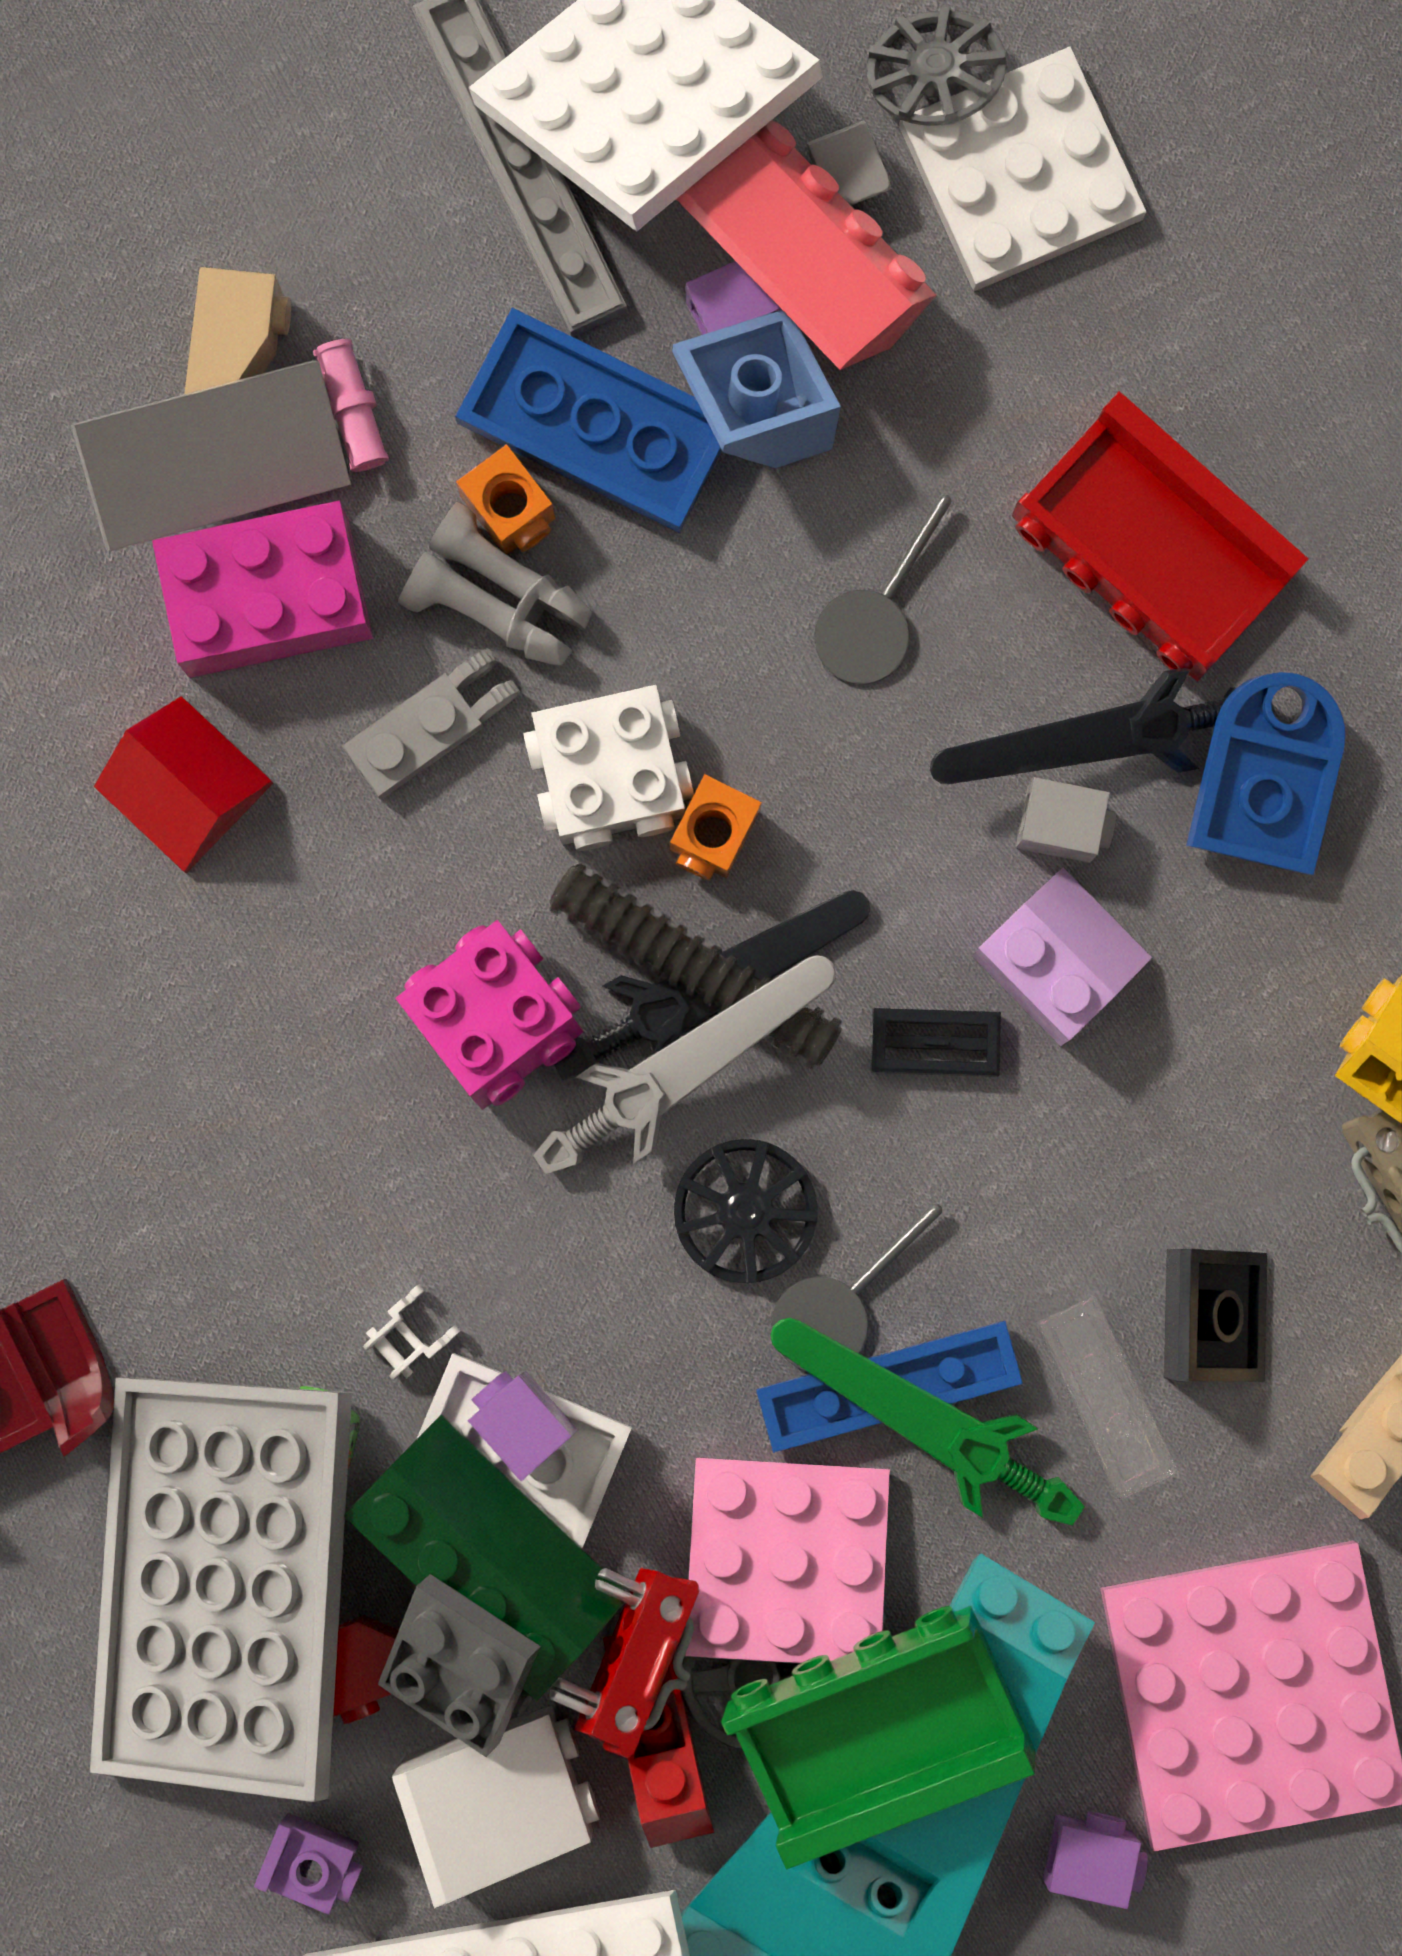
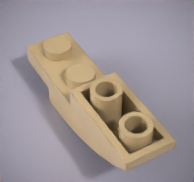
(1369, 1452)

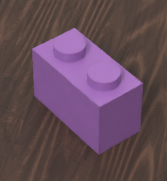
(520, 1422)

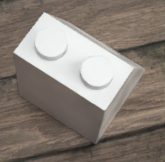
(495, 1813)

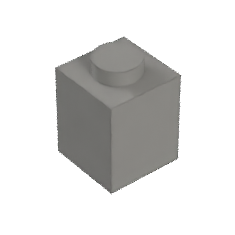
(1065, 820)

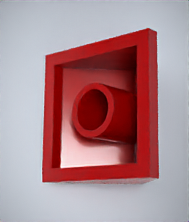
(180, 782)

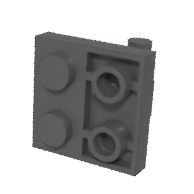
(459, 1665)

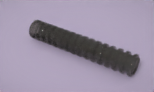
(683, 958)

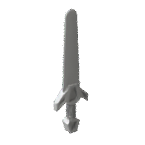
(654, 1086)

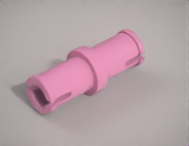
(351, 405)

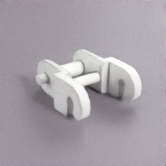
(390, 1353)

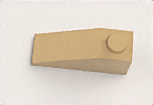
(234, 326)

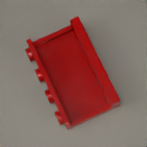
(1157, 538)

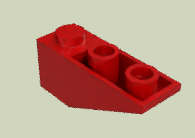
(669, 1775)

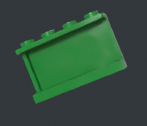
(881, 1734)

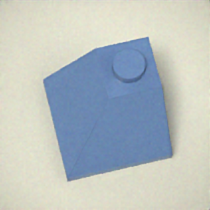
(761, 390)

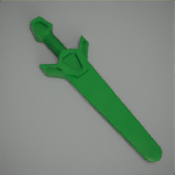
(964, 1444)

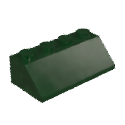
(474, 1529)

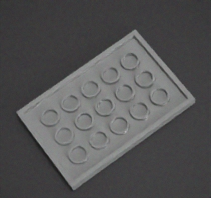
(222, 1586)

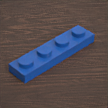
(946, 1367)

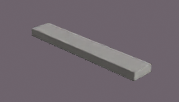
(528, 183)

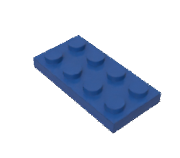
(592, 420)

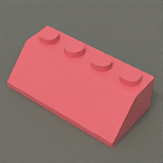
(809, 247)

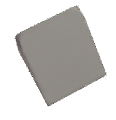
(852, 161)

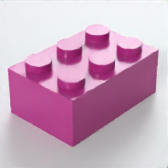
(262, 589)

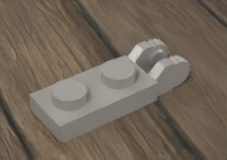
(426, 726)

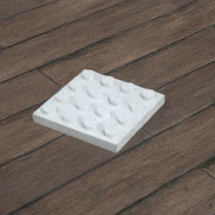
(644, 94)

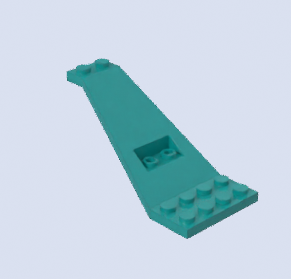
(929, 1862)

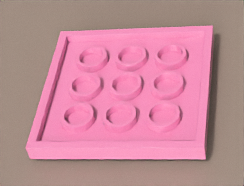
(1254, 1695)

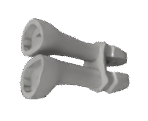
(437, 583)

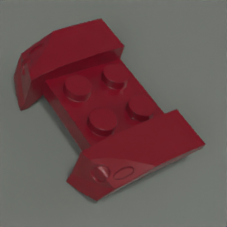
(50, 1371)

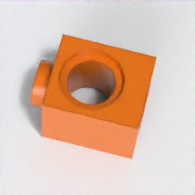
(499, 476)
(717, 801)

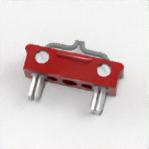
(635, 1659)

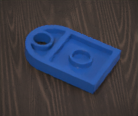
(1270, 780)

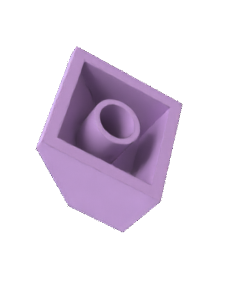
(1062, 957)

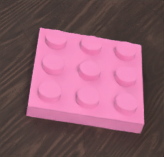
(786, 1559)

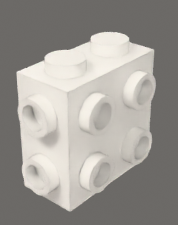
(609, 767)

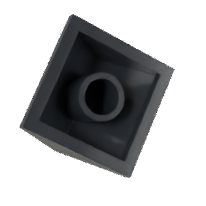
(1215, 1315)

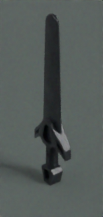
(1129, 730)
(666, 1011)

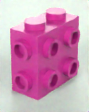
(492, 1013)

